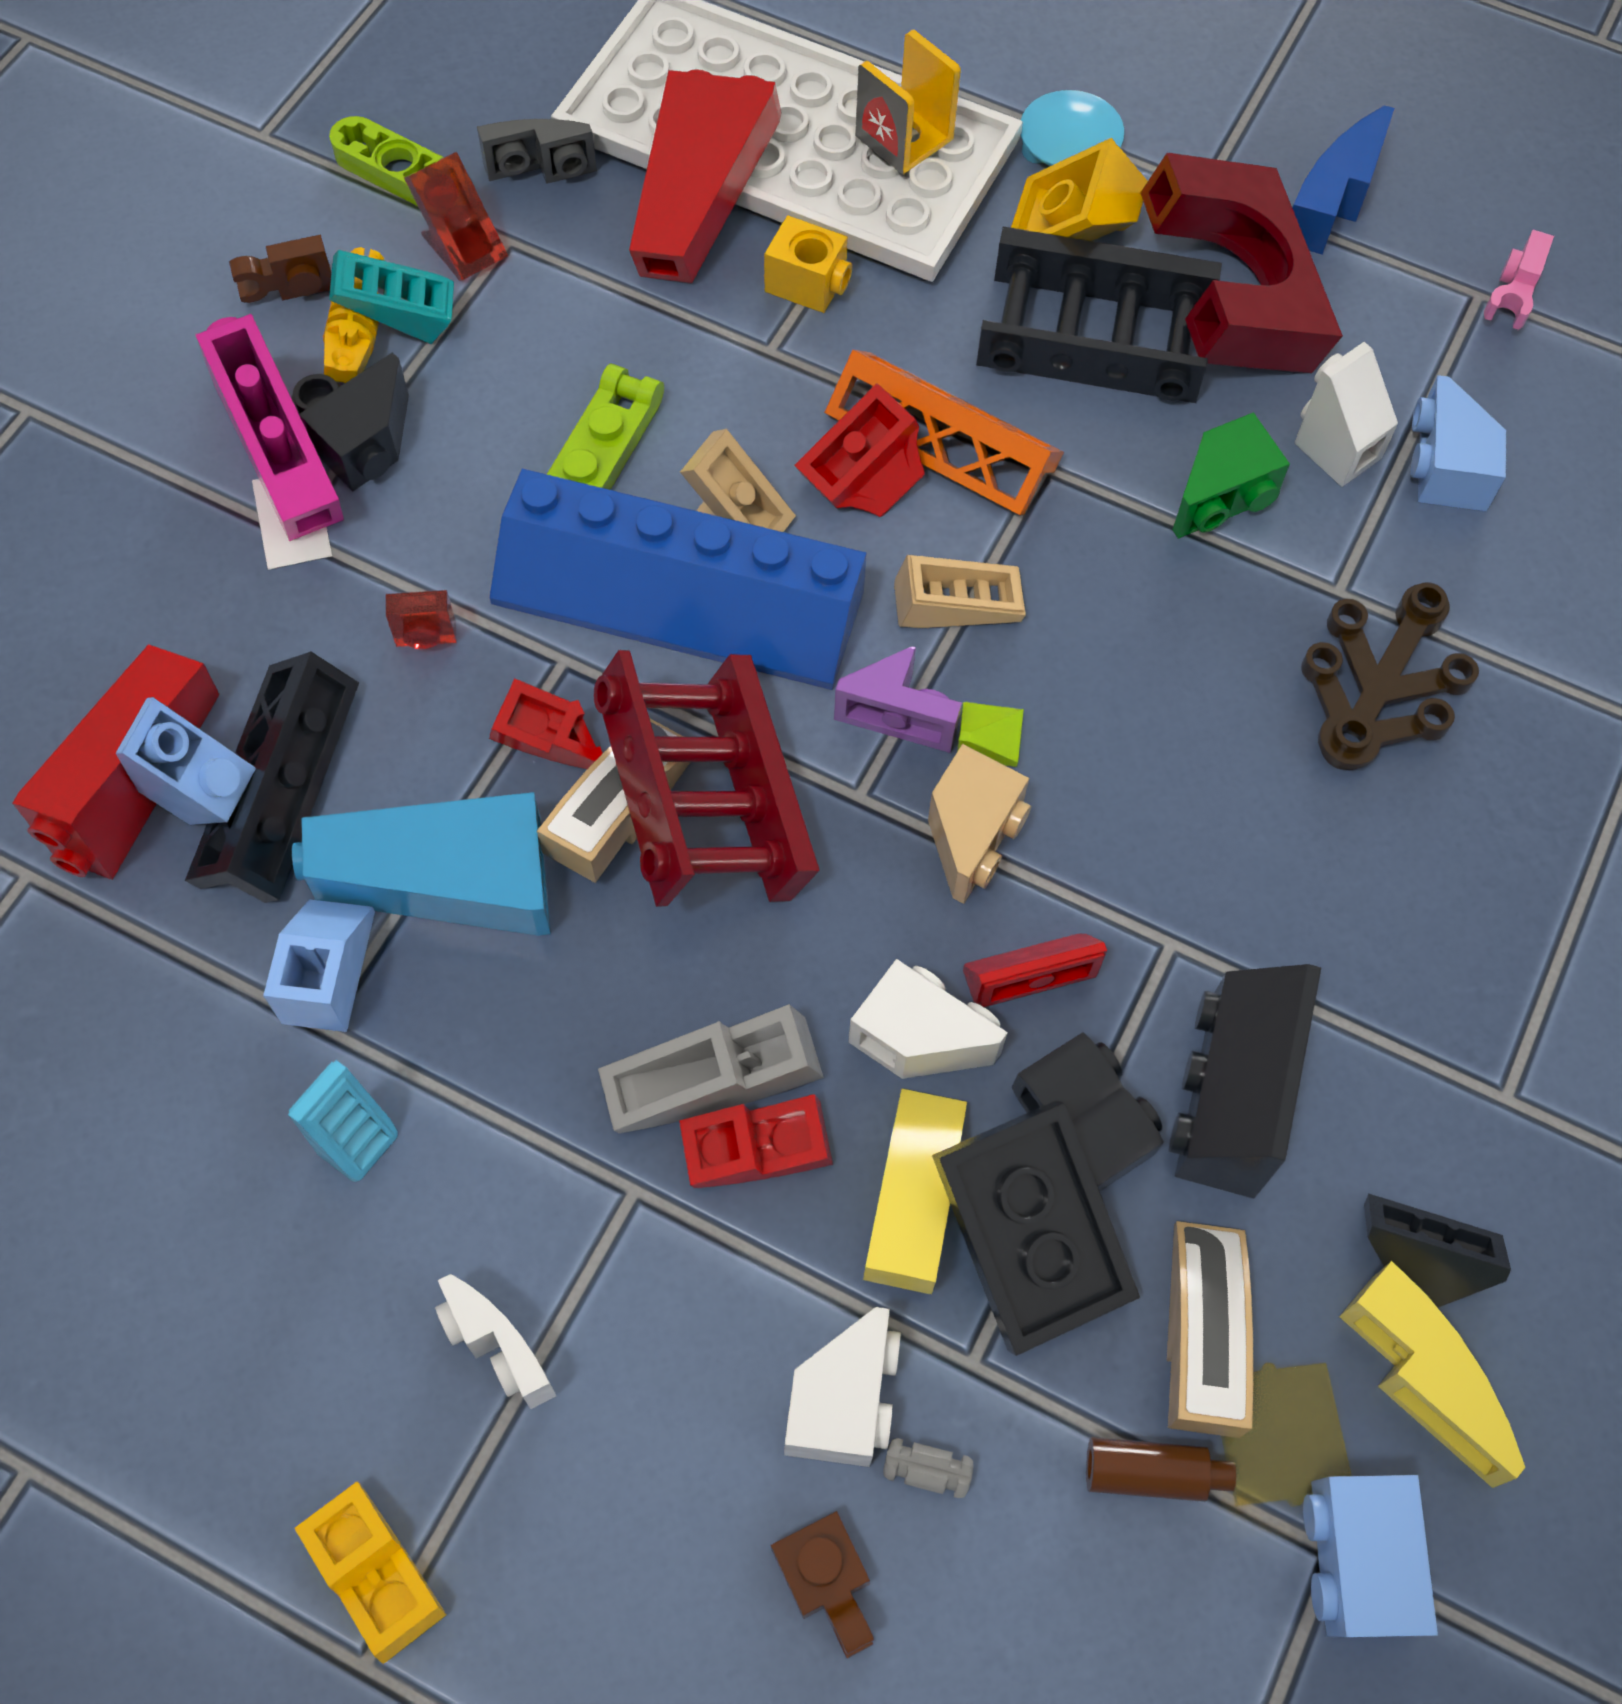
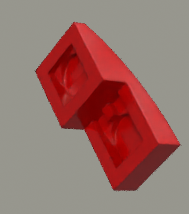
(755, 1144)

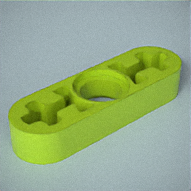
(384, 146)

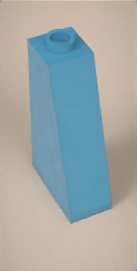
(433, 862)

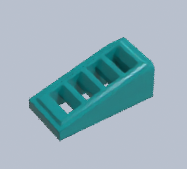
(427, 294)

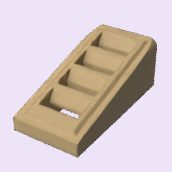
(934, 609)

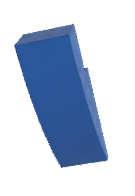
(1341, 178)

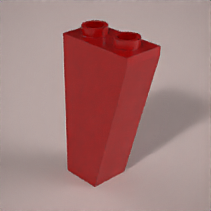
(698, 165)
(82, 794)

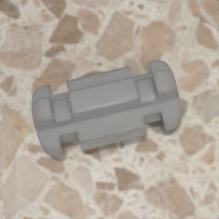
(928, 1468)

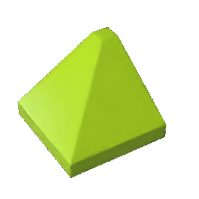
(992, 731)

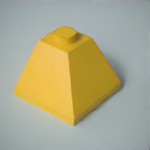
(1083, 195)

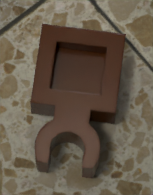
(292, 267)

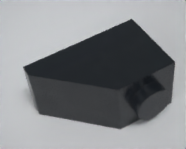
(361, 423)

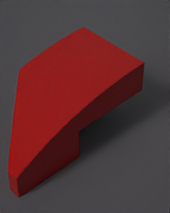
(544, 726)

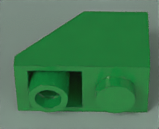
(1232, 473)

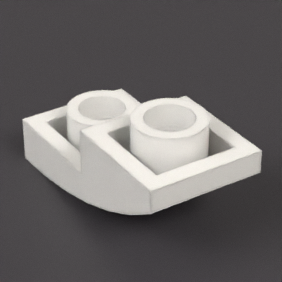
(483, 1327)

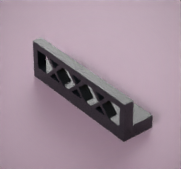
(291, 747)

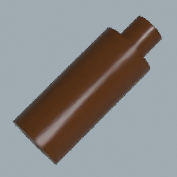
(1156, 1470)

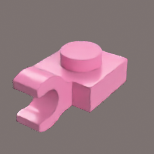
(1522, 274)

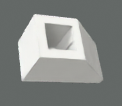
(1348, 416)
(921, 1028)
(838, 1393)

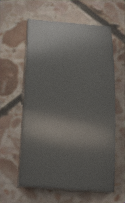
(553, 145)

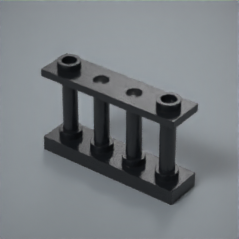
(1106, 273)

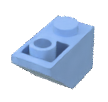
(1458, 450)
(182, 766)
(319, 965)

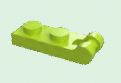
(608, 432)

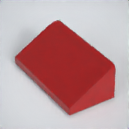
(1034, 969)

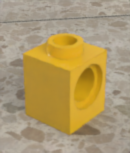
(806, 264)

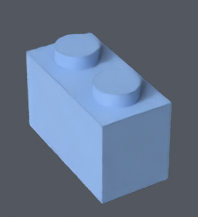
(1370, 1556)

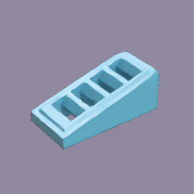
(343, 1122)

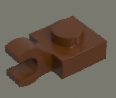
(824, 1574)

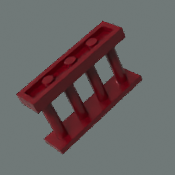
(745, 745)

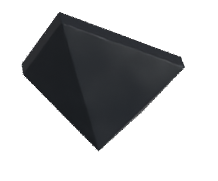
(1436, 1252)

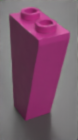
(269, 426)

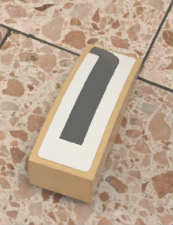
(595, 817)
(1210, 1331)

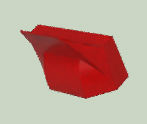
(866, 456)

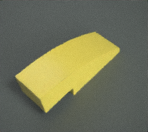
(912, 1198)
(1435, 1374)

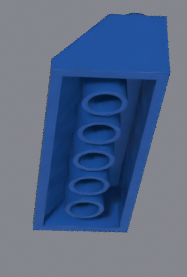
(677, 577)

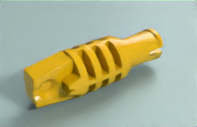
(349, 336)

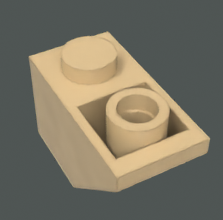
(970, 816)

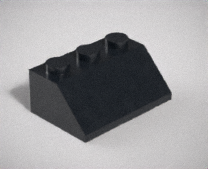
(1245, 1078)

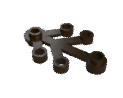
(1382, 682)

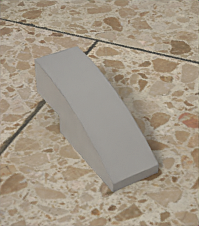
(711, 1070)

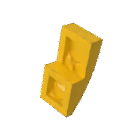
(370, 1572)

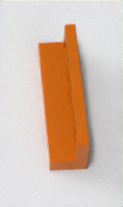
(963, 418)

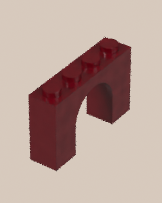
(1246, 210)

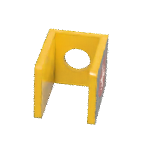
(922, 102)

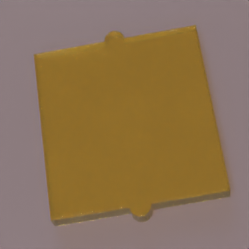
(1291, 1437)

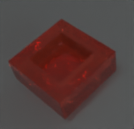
(421, 619)

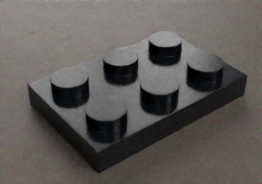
(1036, 1227)

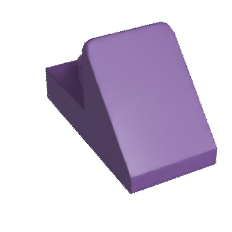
(884, 703)

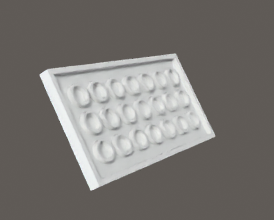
(813, 159)

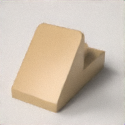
(734, 484)

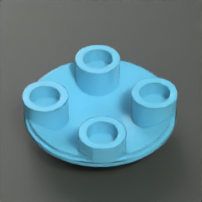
(1066, 125)

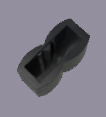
(1109, 1121)

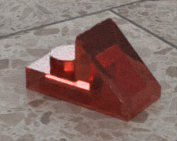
(455, 217)

